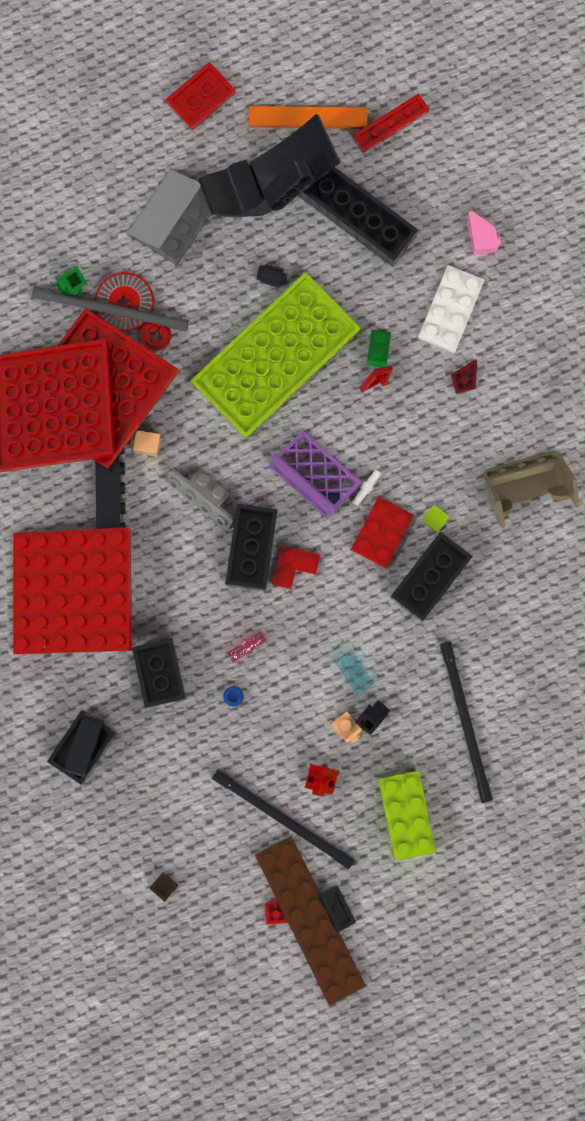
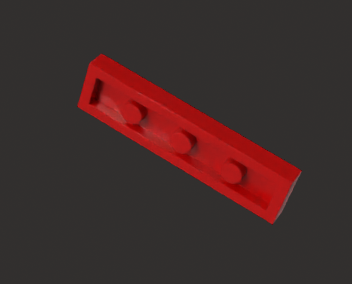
(391, 123)

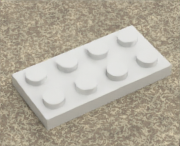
(451, 309)

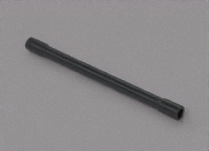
(482, 783)
(337, 854)

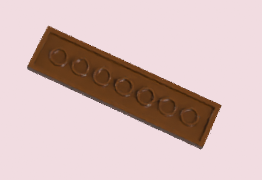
(309, 921)

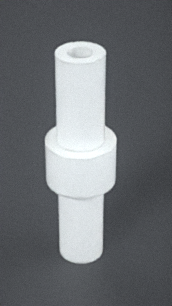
(366, 488)

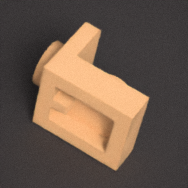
(347, 728)

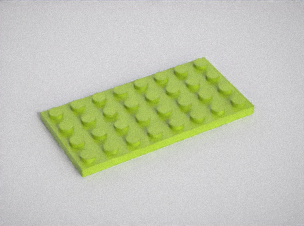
(275, 355)

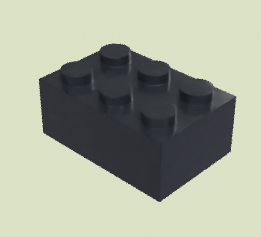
(159, 673)
(61, 753)

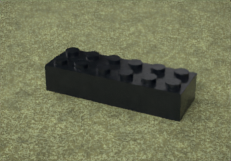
(361, 215)

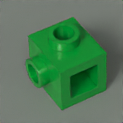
(70, 281)

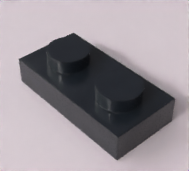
(336, 908)

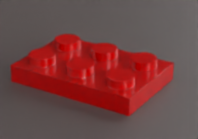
(200, 96)
(382, 532)

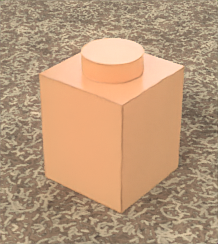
(146, 443)

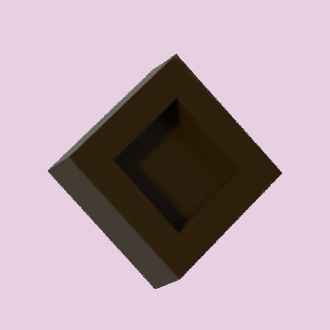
(164, 886)

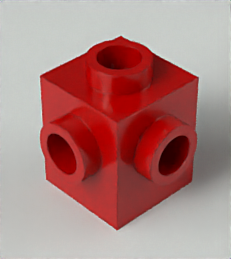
(321, 780)

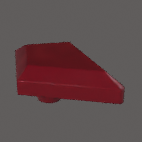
(465, 378)

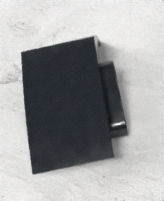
(274, 176)

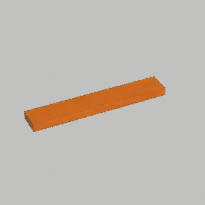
(297, 116)

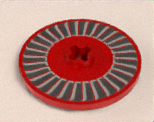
(134, 289)

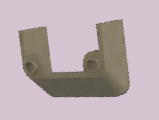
(528, 480)

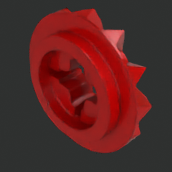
(158, 344)

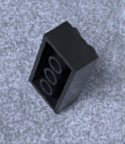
(251, 547)
(431, 577)

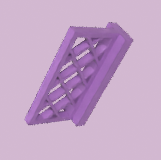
(305, 488)

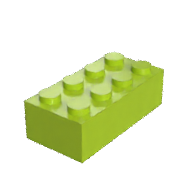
(406, 815)

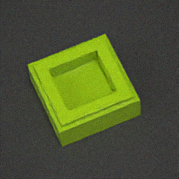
(435, 519)

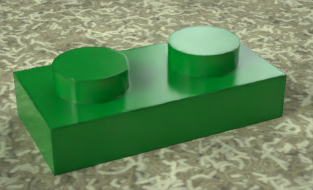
(378, 348)

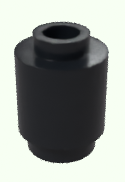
(271, 275)

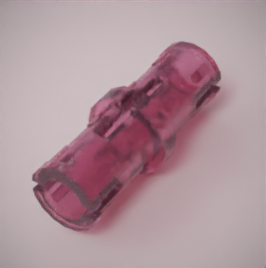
(246, 646)

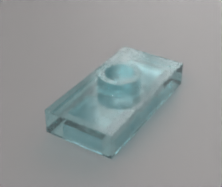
(354, 672)

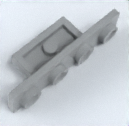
(203, 493)

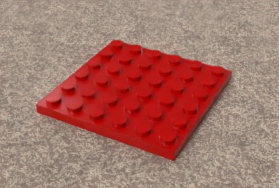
(135, 374)
(55, 406)
(72, 591)

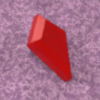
(376, 377)
(274, 913)

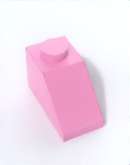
(482, 235)

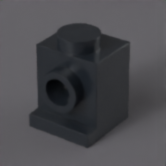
(372, 717)

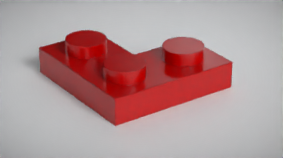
(290, 561)

